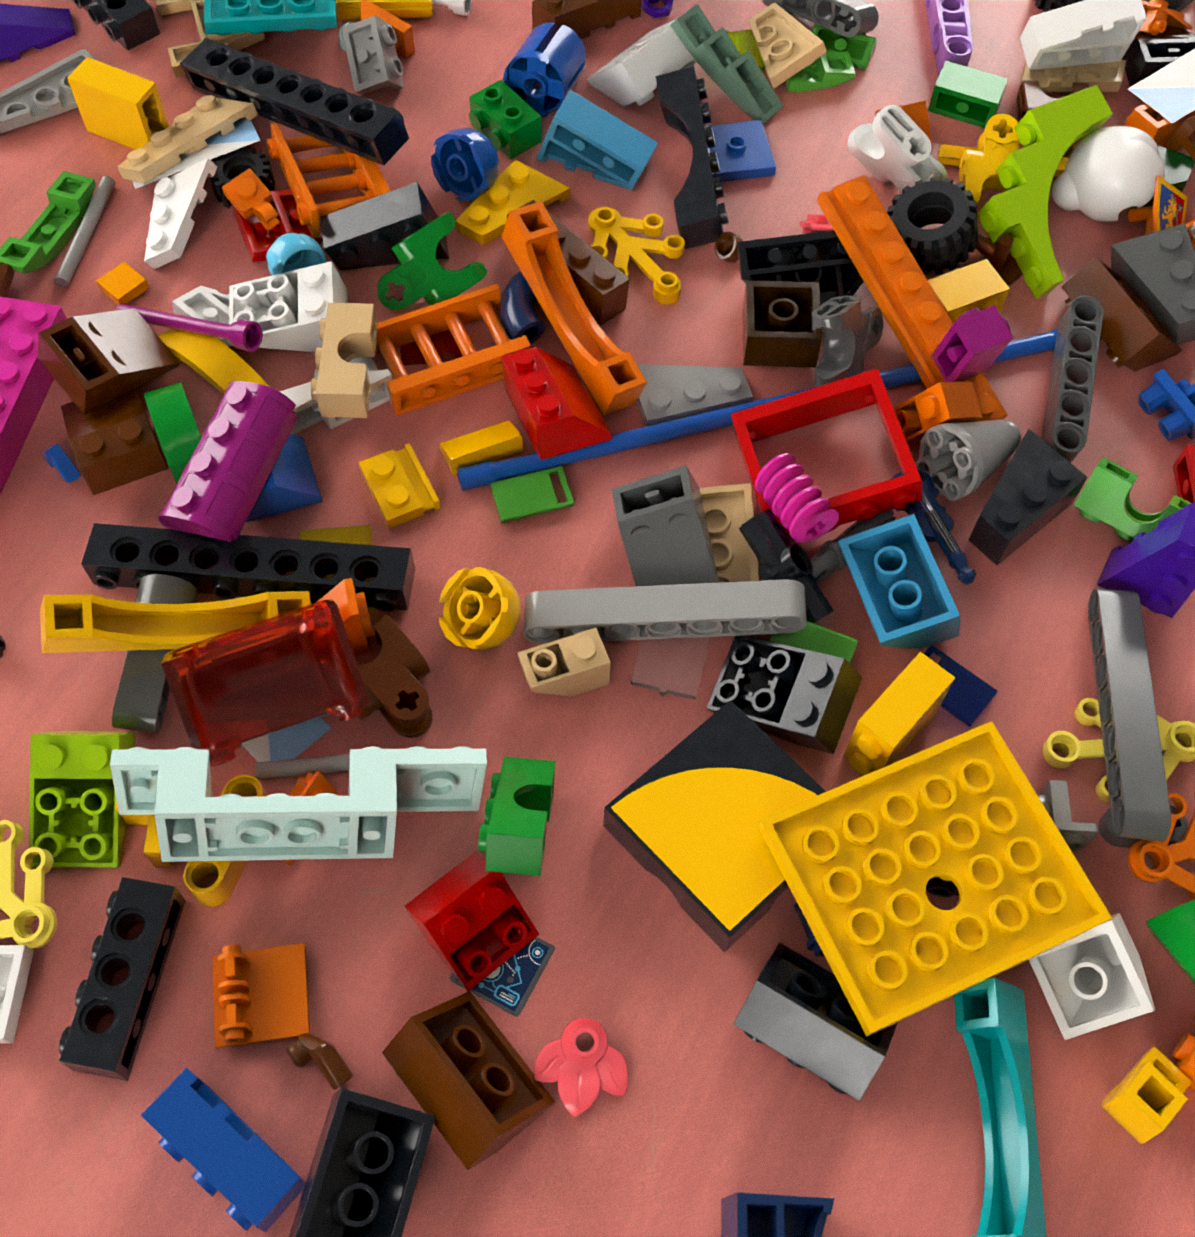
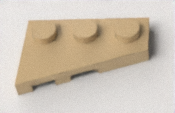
(784, 43)

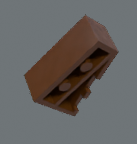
(583, 14)

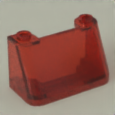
(265, 679)

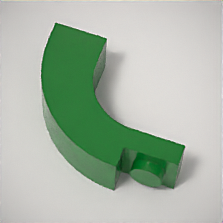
(173, 425)

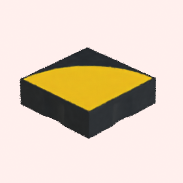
(699, 818)

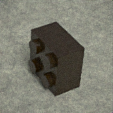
(780, 324)

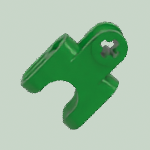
(422, 272)

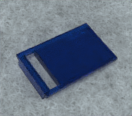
(967, 694)

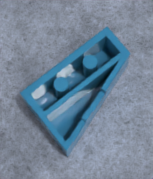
(596, 142)

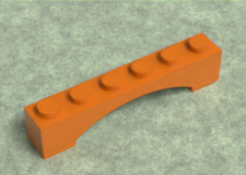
(606, 370)

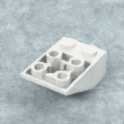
(289, 305)

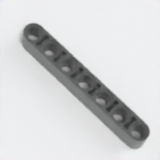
(1128, 717)

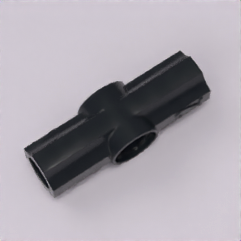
(784, 560)

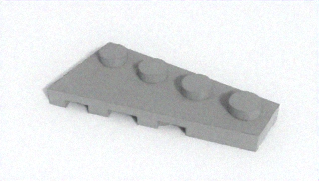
(40, 95)

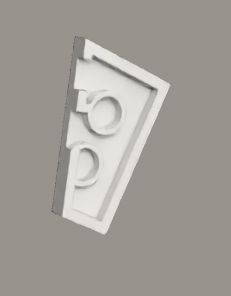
(171, 212)

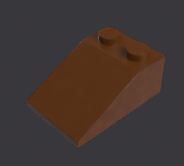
(113, 442)

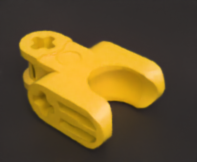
(994, 145)

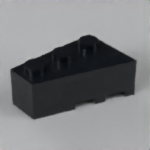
(368, 230)

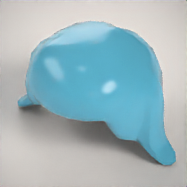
(294, 252)

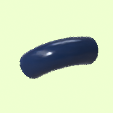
(519, 310)

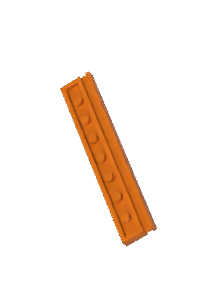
(896, 282)

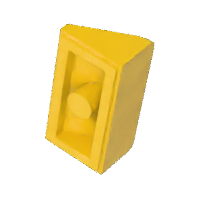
(482, 446)

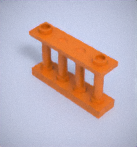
(365, 176)
(455, 376)

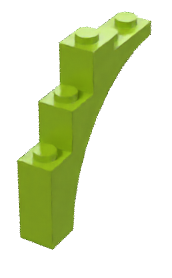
(1028, 177)

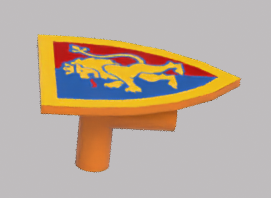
(1167, 208)

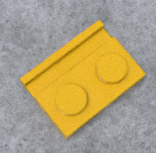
(399, 485)

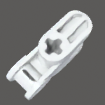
(895, 149)

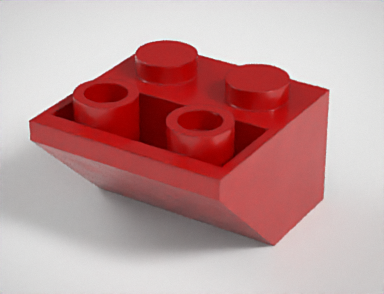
(472, 920)

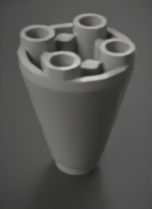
(966, 454)

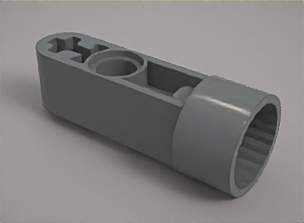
(864, 14)
(143, 683)

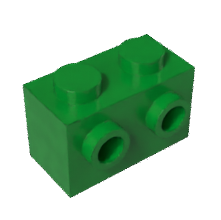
(505, 119)

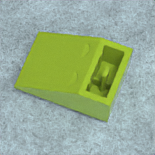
(76, 797)

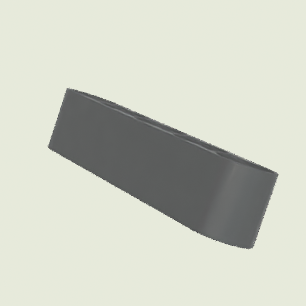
(1073, 361)

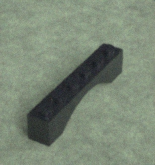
(697, 204)

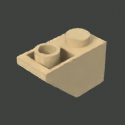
(567, 665)

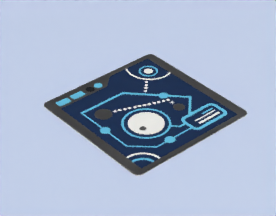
(515, 979)

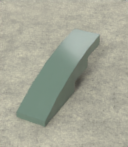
(733, 73)

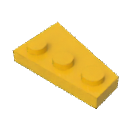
(512, 189)

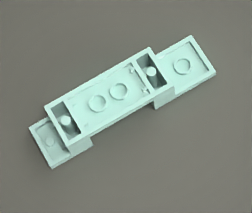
(286, 827)

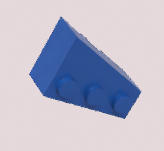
(224, 1152)

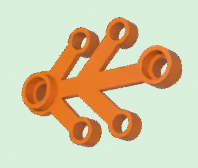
(1166, 855)

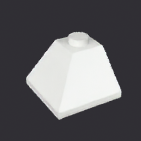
(1094, 979)

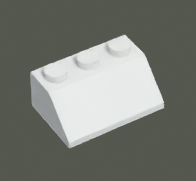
(633, 72)

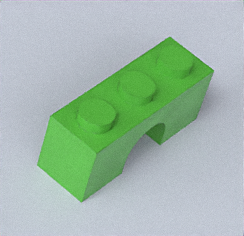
(1108, 500)

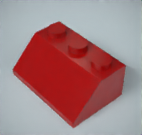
(552, 403)

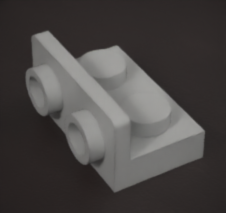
(372, 55)

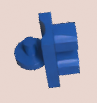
(1176, 399)

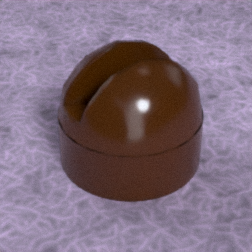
(726, 246)

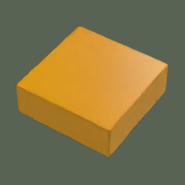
(122, 284)

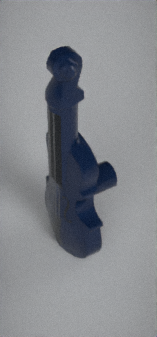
(937, 527)

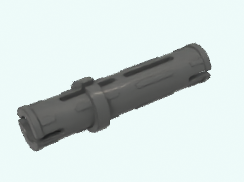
(830, 556)

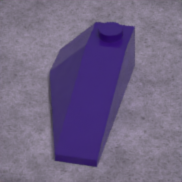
(31, 27)

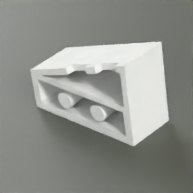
(1082, 33)

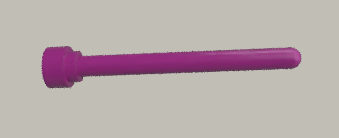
(242, 334)

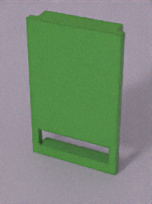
(529, 495)

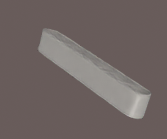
(667, 611)

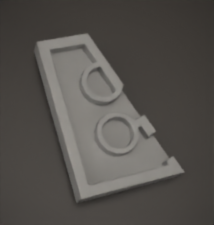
(689, 390)

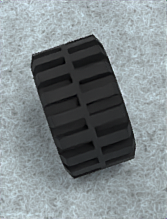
(933, 204)

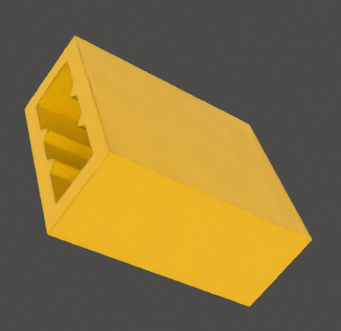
(117, 103)
(898, 715)

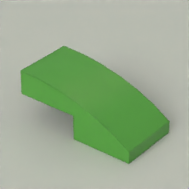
(825, 72)

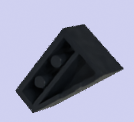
(1026, 499)

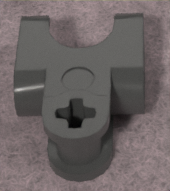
(846, 337)

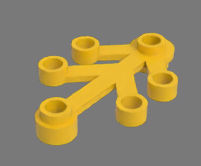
(608, 224)

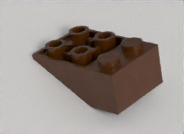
(103, 356)

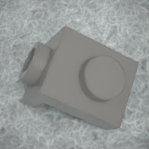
(1056, 802)

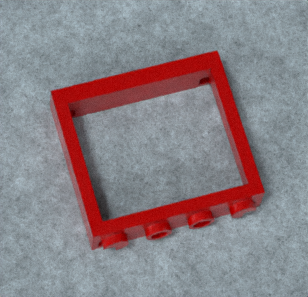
(821, 404)

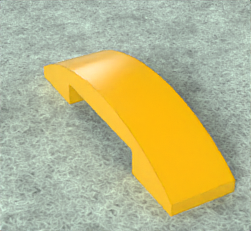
(209, 358)

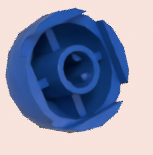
(465, 163)

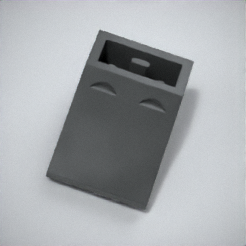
(665, 530)

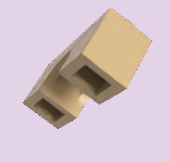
(346, 334)

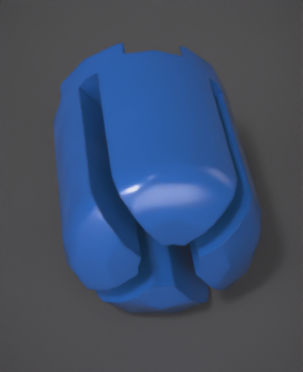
(546, 67)

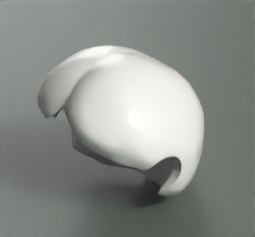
(1109, 173)

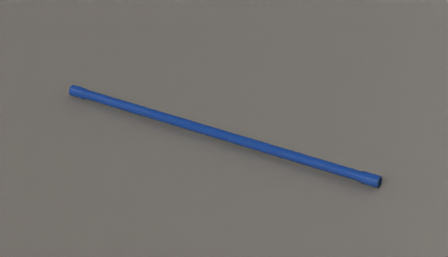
(488, 472)

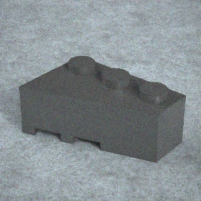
(1163, 276)

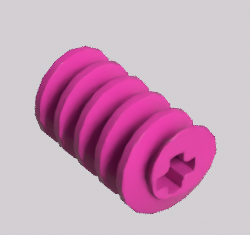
(795, 499)

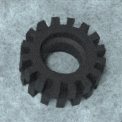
(237, 162)

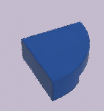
(57, 458)

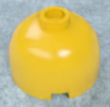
(479, 608)

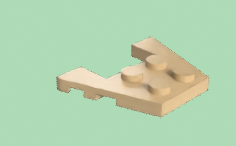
(178, 53)

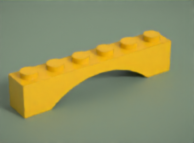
(107, 624)

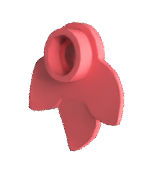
(815, 223)
(582, 1072)

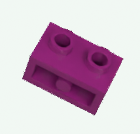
(972, 344)

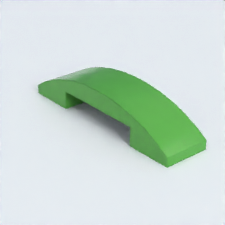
(54, 227)

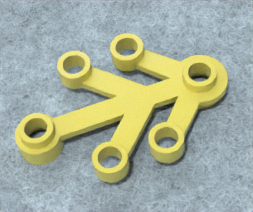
(1076, 749)
(24, 912)

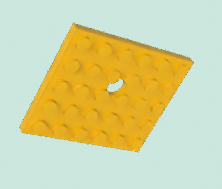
(948, 813)

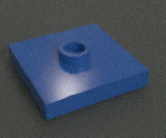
(742, 151)

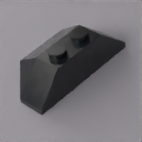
(801, 259)

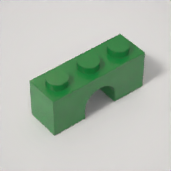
(518, 816)

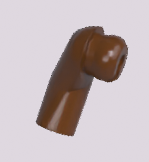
(324, 1056)

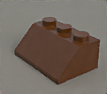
(1127, 324)
(467, 1077)

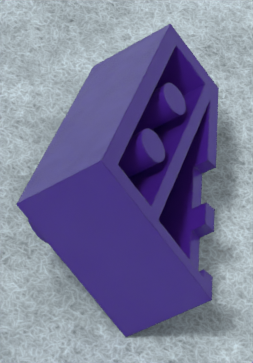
(1157, 564)

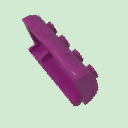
(231, 462)

